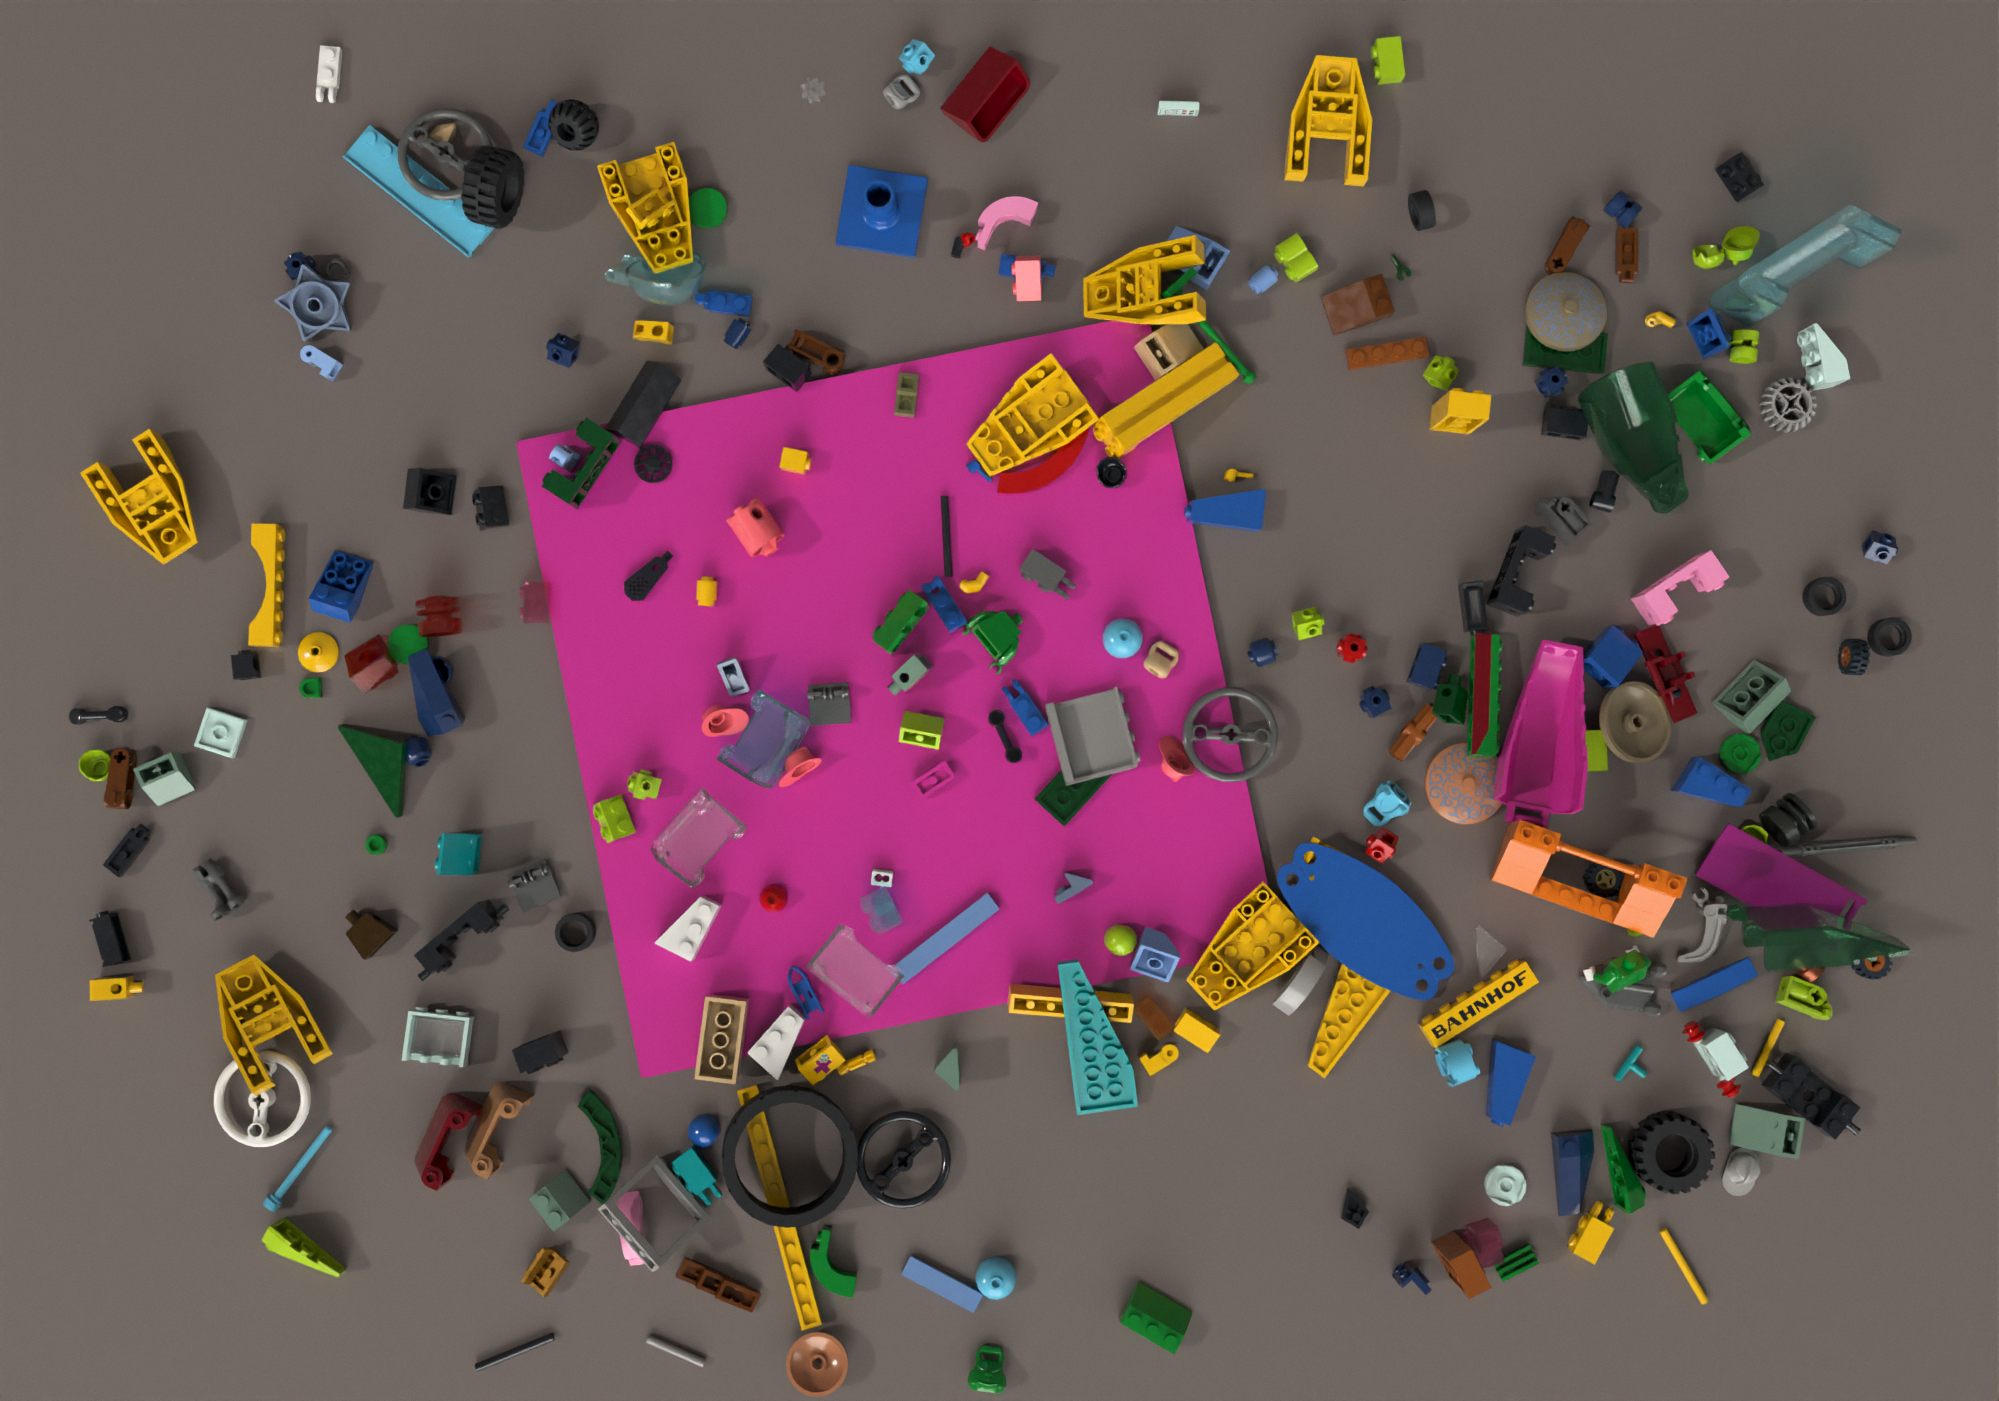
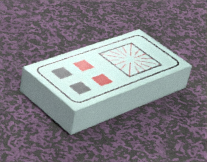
(1180, 108)

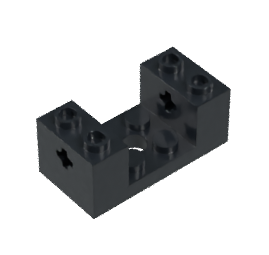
(1524, 542)

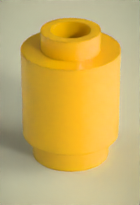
(706, 591)

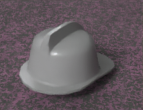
(1741, 1171)

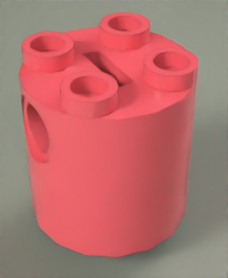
(756, 528)

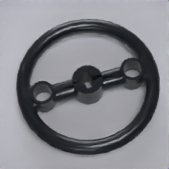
(877, 1191)

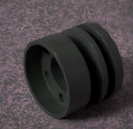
(1788, 820)

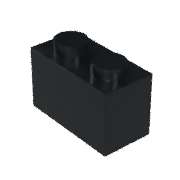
(787, 367)
(1564, 423)

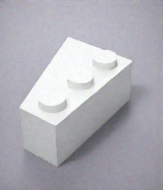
(778, 1041)

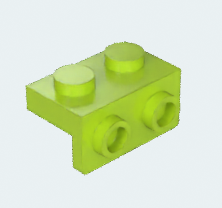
(613, 818)

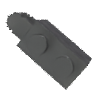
(1045, 573)

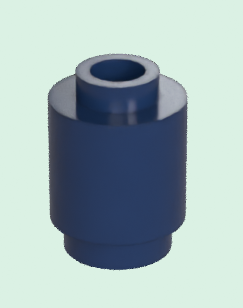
(737, 333)

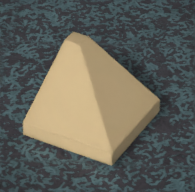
(444, 132)

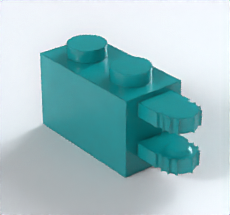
(697, 1174)

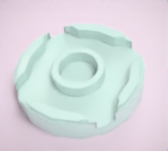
(1505, 1184)

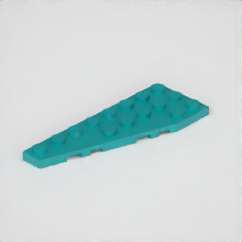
(1098, 1061)

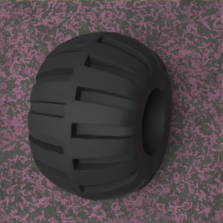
(573, 124)

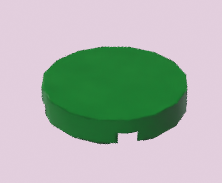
(707, 208)
(404, 642)
(1739, 753)

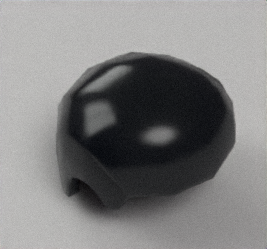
(1111, 472)

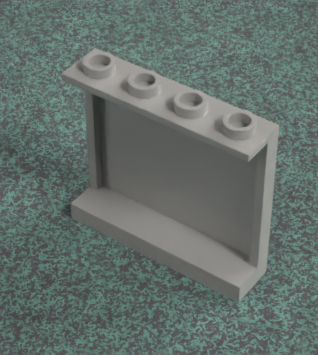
(1092, 736)

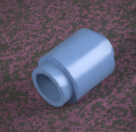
(1263, 279)

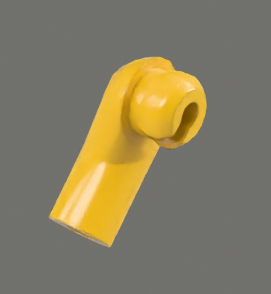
(1659, 317)
(974, 585)

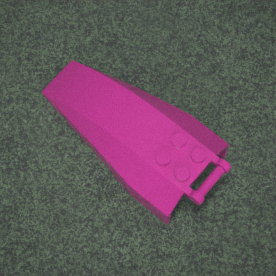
(1545, 746)

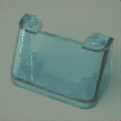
(766, 741)

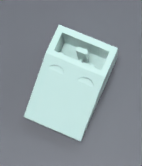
(1822, 359)

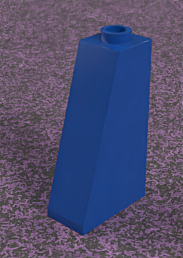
(1230, 511)
(1507, 1079)

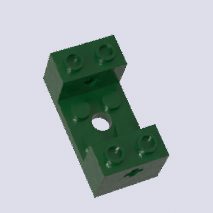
(605, 447)

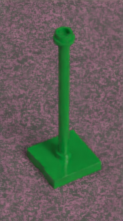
(1175, 290)

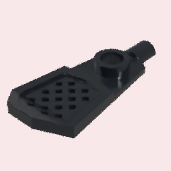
(648, 575)

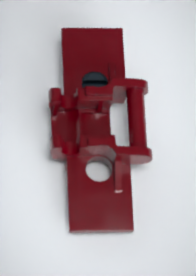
(1667, 673)

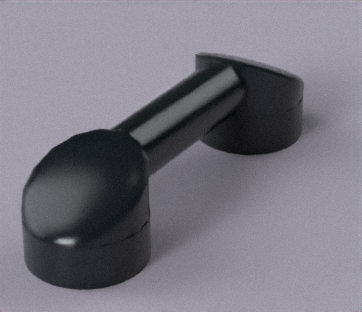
(113, 714)
(996, 719)

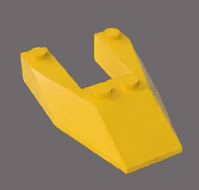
(1331, 108)
(1132, 286)
(154, 510)
(257, 1007)

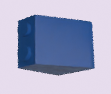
(1611, 657)

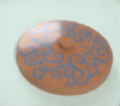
(1461, 785)

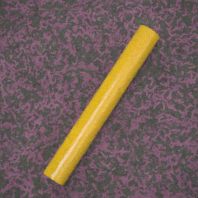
(1768, 1048)

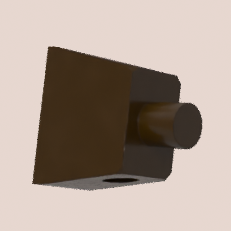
(368, 933)

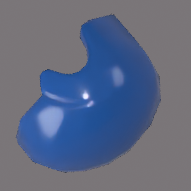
(704, 1130)

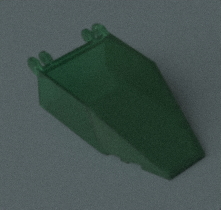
(1811, 937)

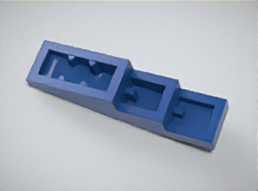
(1714, 984)

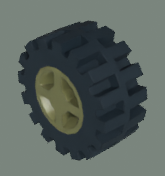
(1609, 883)

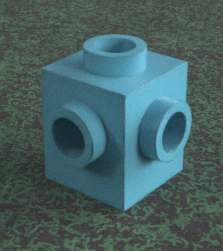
(916, 57)

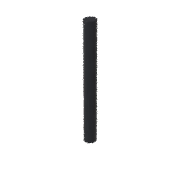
(946, 536)
(514, 1352)

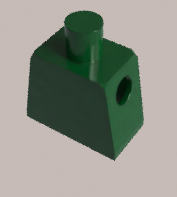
(1451, 701)

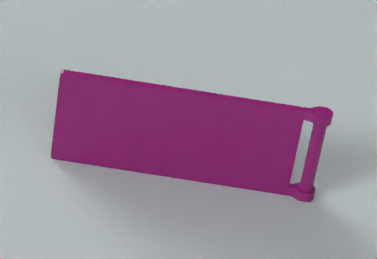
(1767, 878)

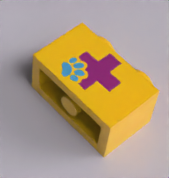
(820, 1060)

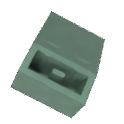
(1767, 1131)

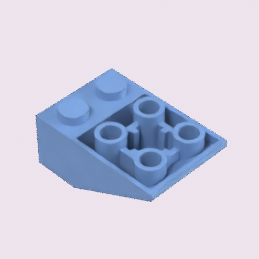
(1214, 258)

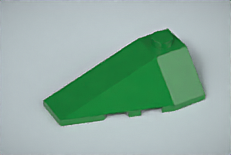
(1625, 1185)

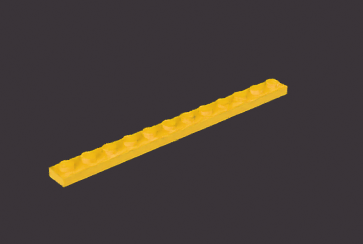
(777, 1196)

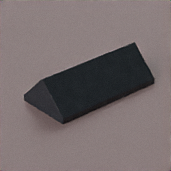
(643, 403)

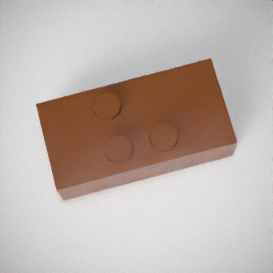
(1461, 1264)

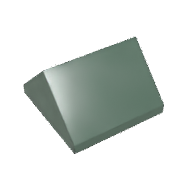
(949, 1068)

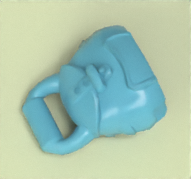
(1389, 802)

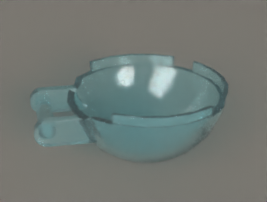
(660, 289)

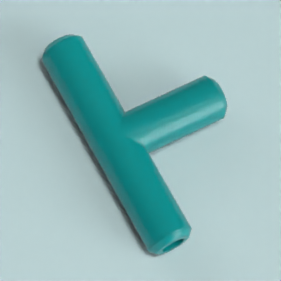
(1630, 1064)

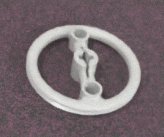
(260, 1108)

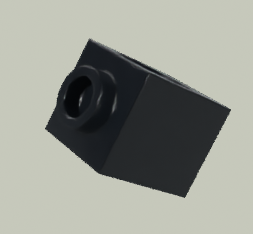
(245, 665)

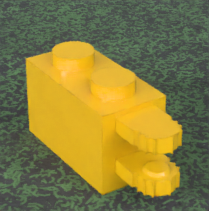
(1592, 1233)

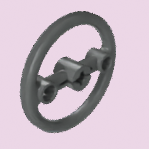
(415, 129)
(1270, 741)

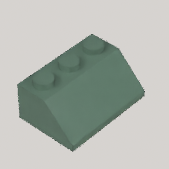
(1752, 696)

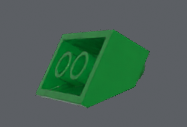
(1155, 1317)

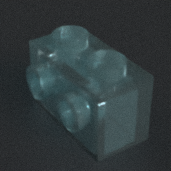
(881, 910)

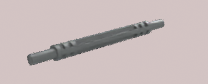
(1848, 846)

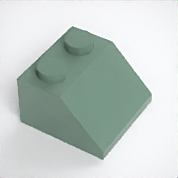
(559, 1200)

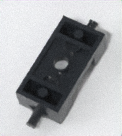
(438, 957)
(1826, 1108)

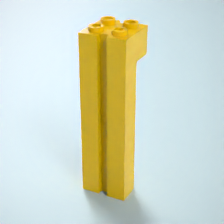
(1164, 401)

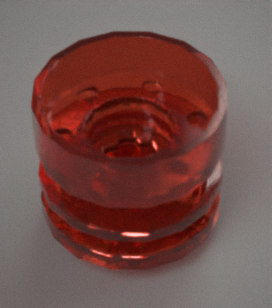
(438, 616)

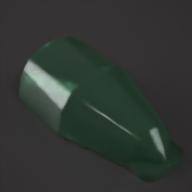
(1638, 432)

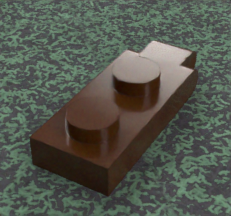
(1626, 254)

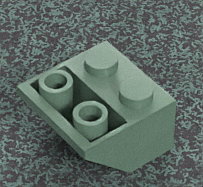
(165, 778)

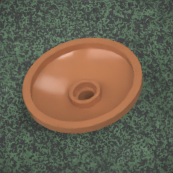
(813, 1378)

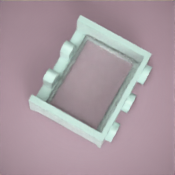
(438, 1036)

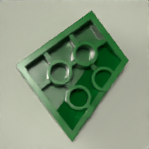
(900, 622)

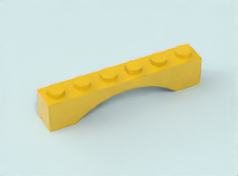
(266, 626)

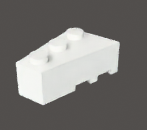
(691, 929)

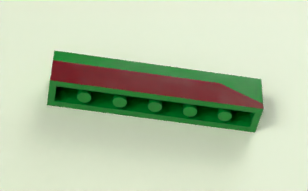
(1483, 695)

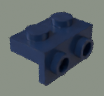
(1405, 1273)

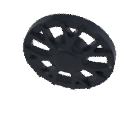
(653, 464)

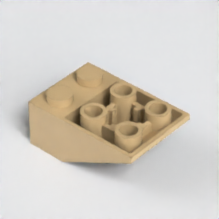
(1168, 348)

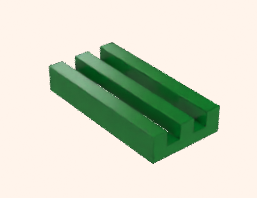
(1519, 1269)

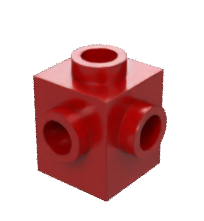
(1345, 651)
(1381, 845)

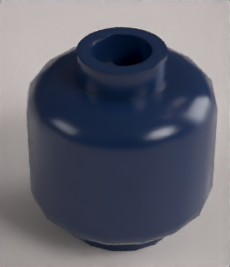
(1262, 652)
(417, 751)

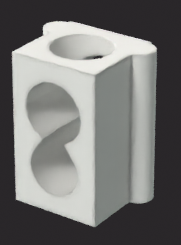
(882, 882)

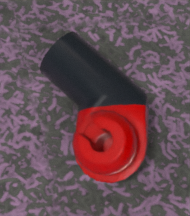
(962, 242)

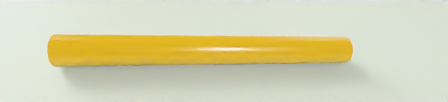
(1684, 1266)

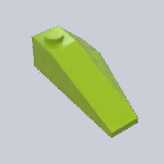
(292, 1243)

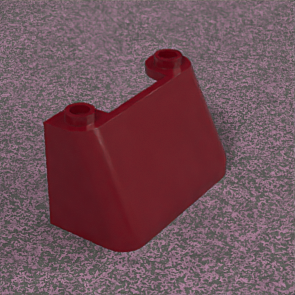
(452, 1113)

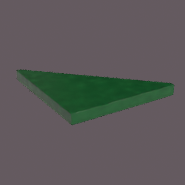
(382, 760)

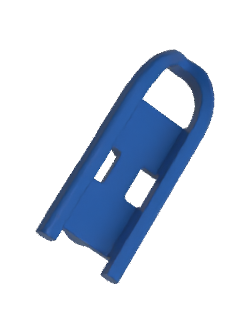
(803, 987)

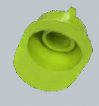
(1740, 243)

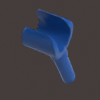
(974, 466)

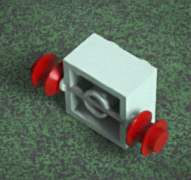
(1719, 1054)

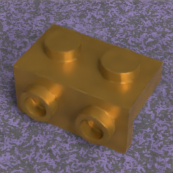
(545, 1270)

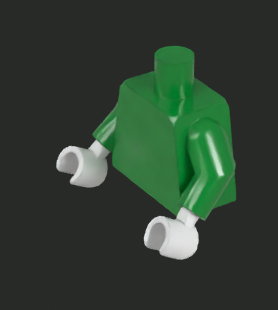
(1621, 970)

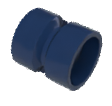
(1622, 209)

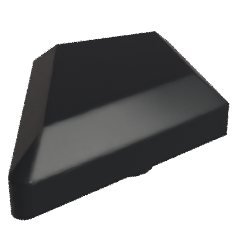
(1353, 1210)

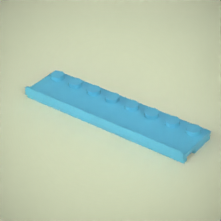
(379, 162)

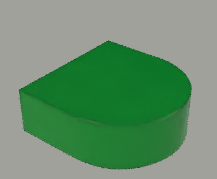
(311, 687)

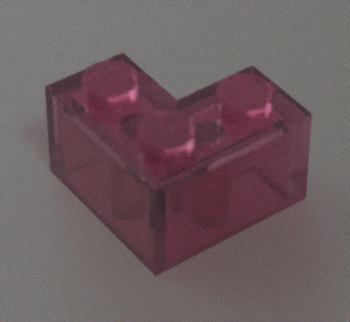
(1486, 1242)

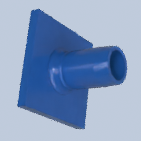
(881, 211)

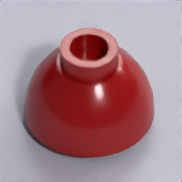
(773, 898)

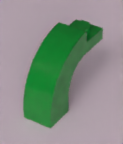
(830, 1276)

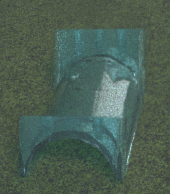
(1846, 236)

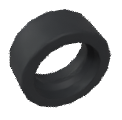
(1421, 210)
(1838, 589)
(1904, 633)
(559, 934)

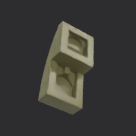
(906, 395)

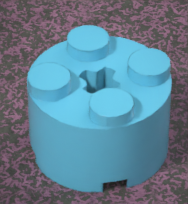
(1456, 1062)

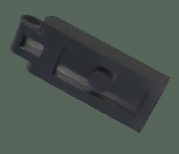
(128, 850)

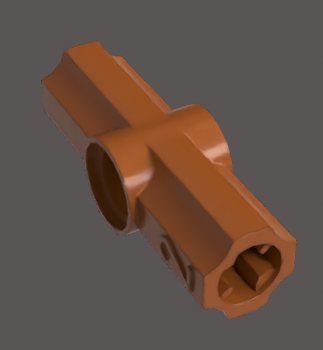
(1413, 733)

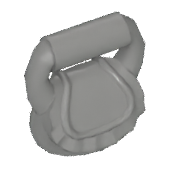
(897, 95)

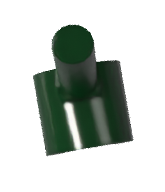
(1399, 268)

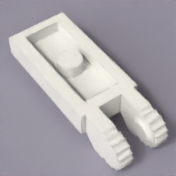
(328, 72)

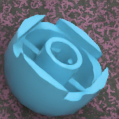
(1122, 638)
(996, 1277)

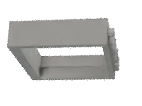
(629, 1231)

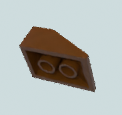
(1358, 304)

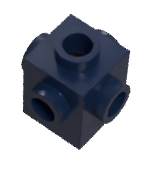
(294, 264)
(563, 350)
(1547, 386)
(1879, 547)
(1381, 705)

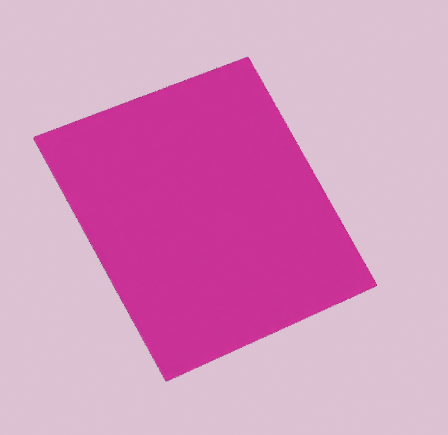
(853, 543)

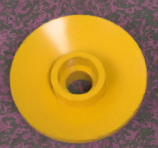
(327, 654)

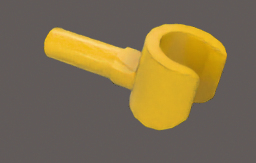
(1231, 474)

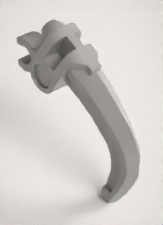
(1715, 918)

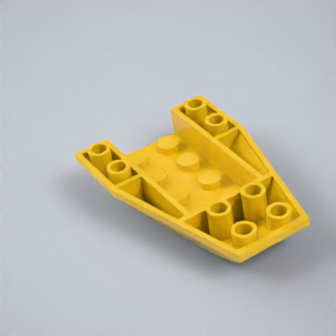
(670, 240)
(1250, 948)

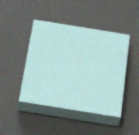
(220, 732)

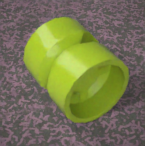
(1744, 346)

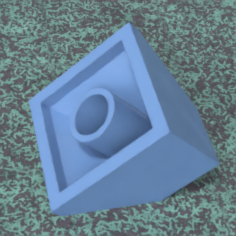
(1155, 955)

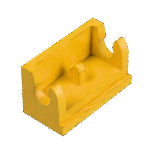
(1196, 1030)

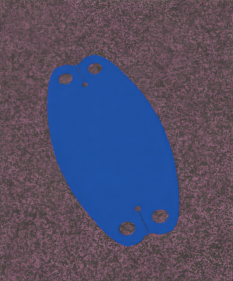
(1365, 921)

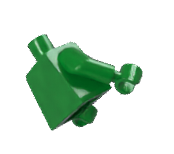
(997, 634)

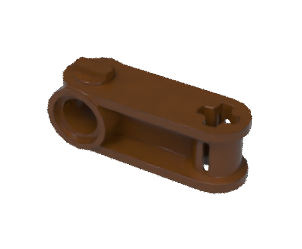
(1567, 244)
(817, 352)
(120, 780)

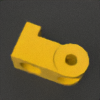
(653, 331)
(1163, 1057)

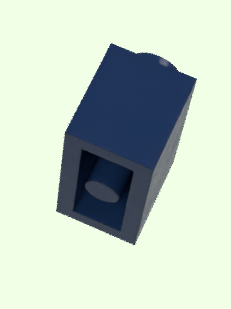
(1427, 666)

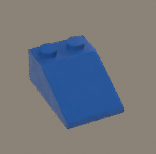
(1709, 333)

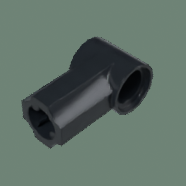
(1603, 497)

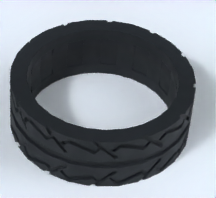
(806, 1213)

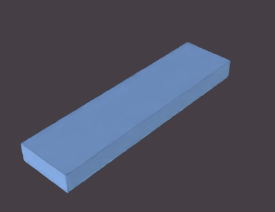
(942, 1283)

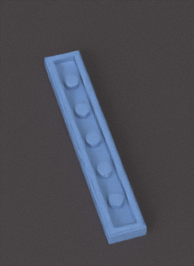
(947, 937)

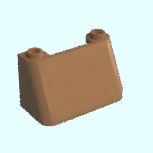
(501, 1102)

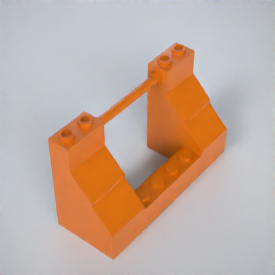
(1642, 899)

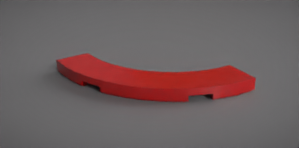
(1045, 473)

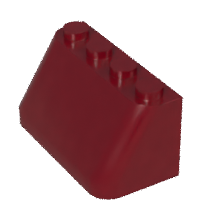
(987, 94)

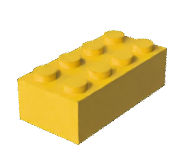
(1460, 411)

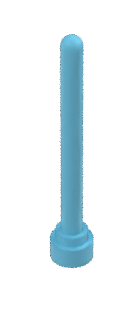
(273, 1201)

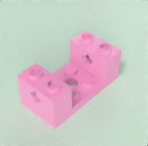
(1702, 570)

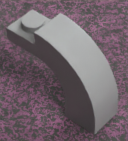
(1302, 981)

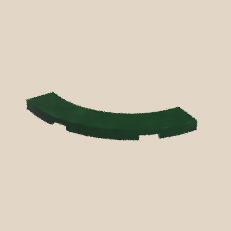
(609, 1143)

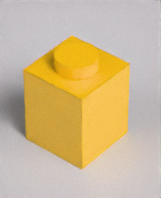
(795, 461)

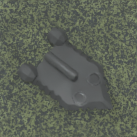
(1631, 997)

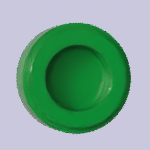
(376, 844)

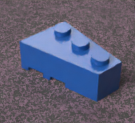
(1710, 783)

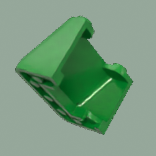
(1707, 417)

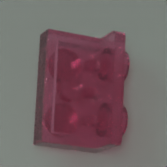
(535, 602)

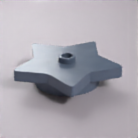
(315, 318)

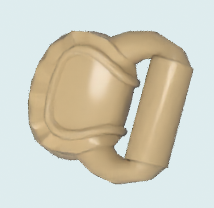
(1157, 663)

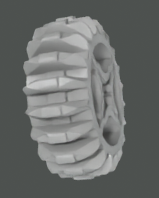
(1802, 413)

